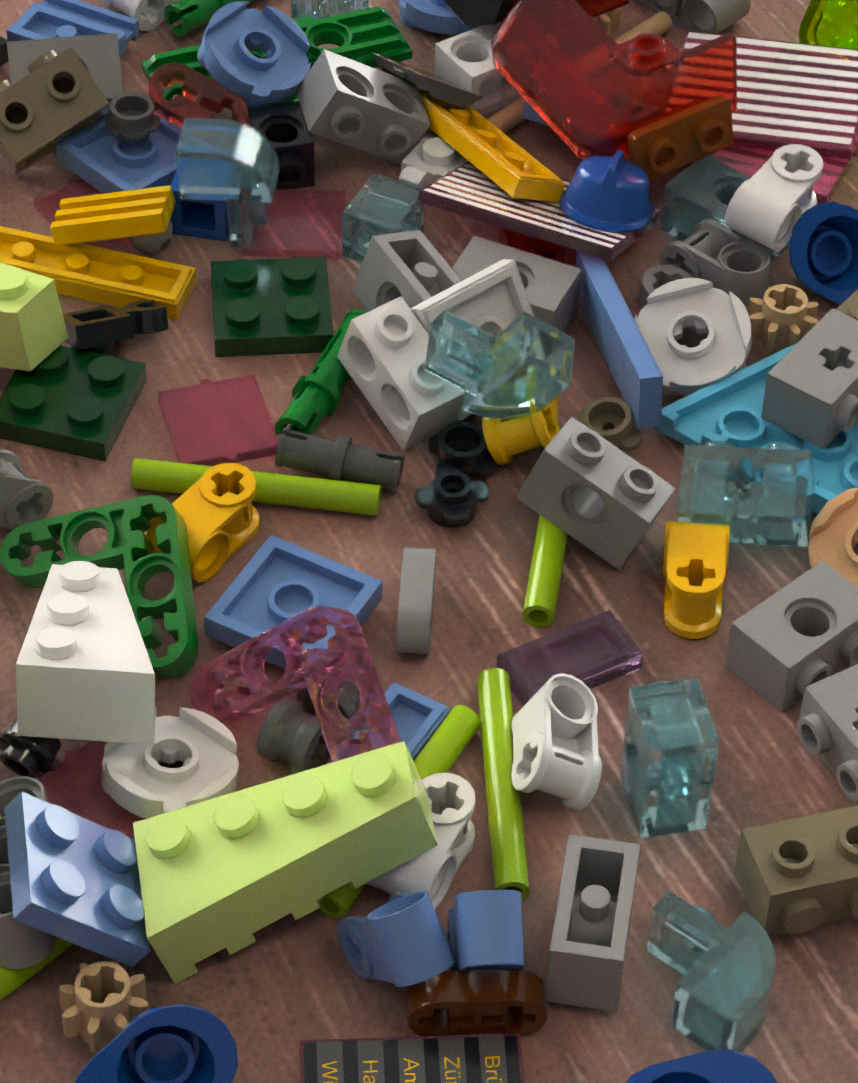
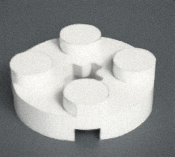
(711, 312)
(147, 789)

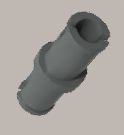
(339, 459)

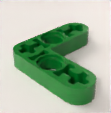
(127, 550)

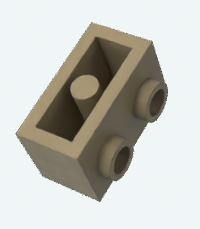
(47, 107)
(801, 871)

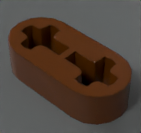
(477, 1003)

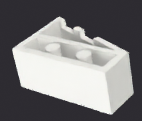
(85, 662)

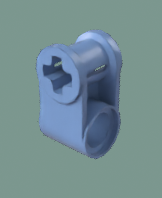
(486, 930)
(397, 941)

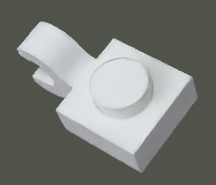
(429, 162)

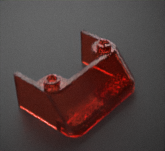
(598, 88)

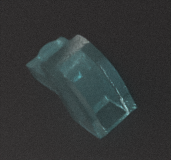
(230, 165)
(504, 373)
(724, 972)

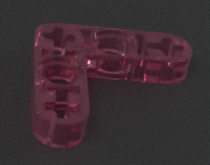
(315, 668)

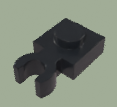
(103, 326)

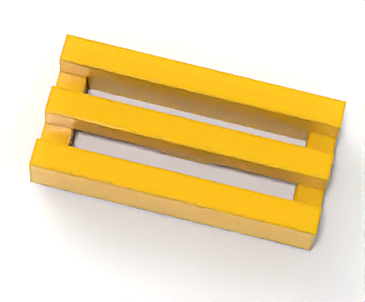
(113, 215)

